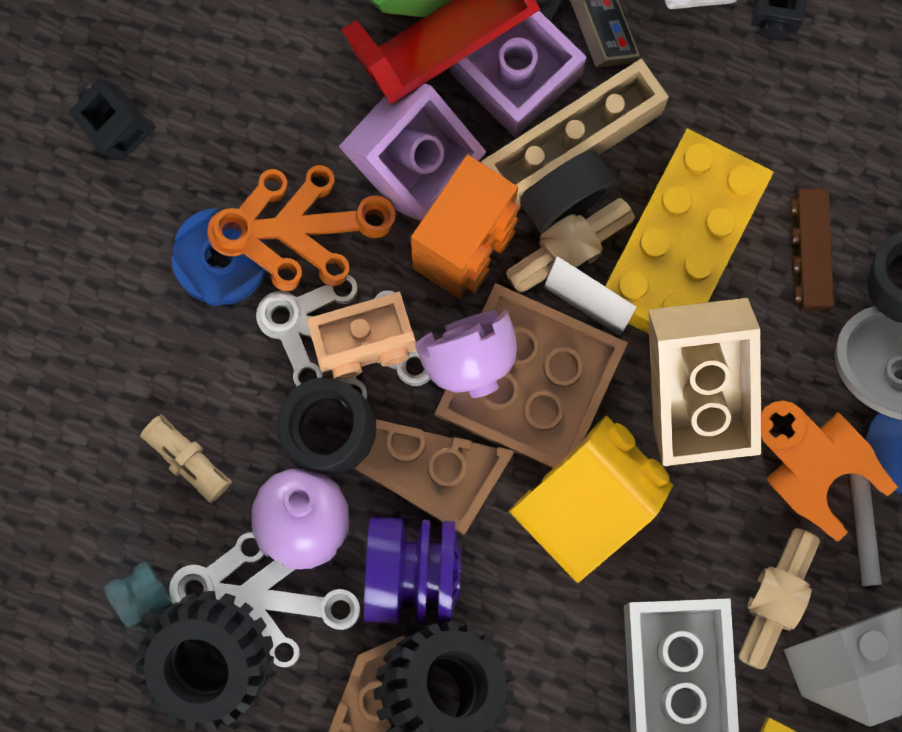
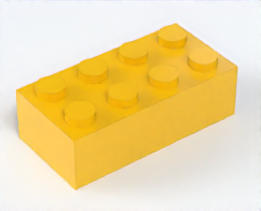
(688, 228)

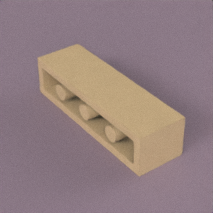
(587, 124)

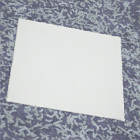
(589, 296)

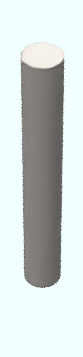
(865, 530)

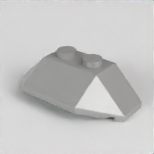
(854, 668)

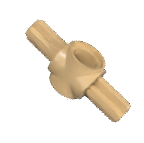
(573, 241)
(779, 599)

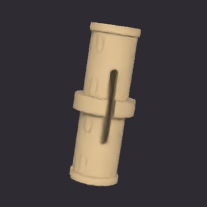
(185, 458)

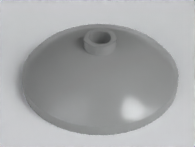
(871, 360)

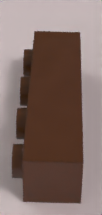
(813, 249)

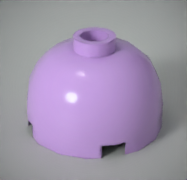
(470, 353)
(300, 518)

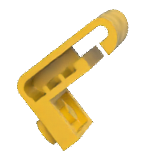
(594, 499)

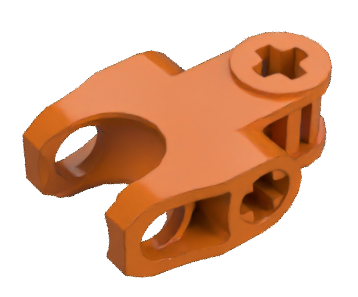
(815, 460)

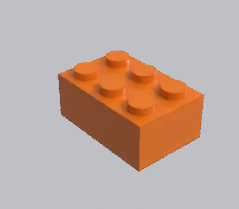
(465, 227)

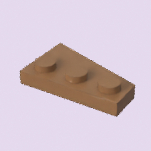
(434, 471)

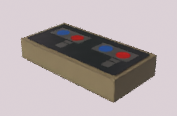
(605, 32)

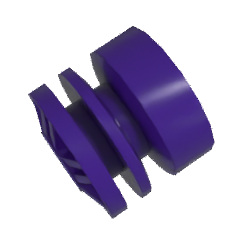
(410, 571)

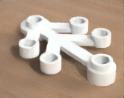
(299, 309)
(258, 596)

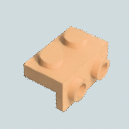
(362, 336)

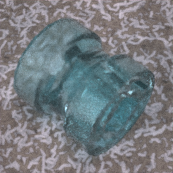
(137, 594)

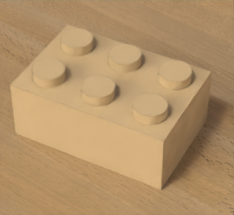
(705, 381)

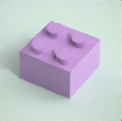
(521, 72)
(411, 149)

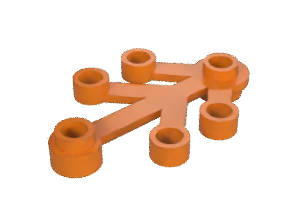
(295, 228)

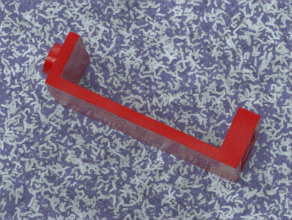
(434, 42)

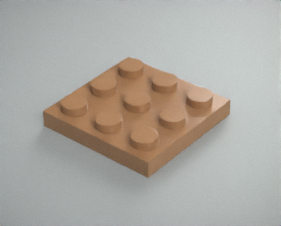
(551, 388)

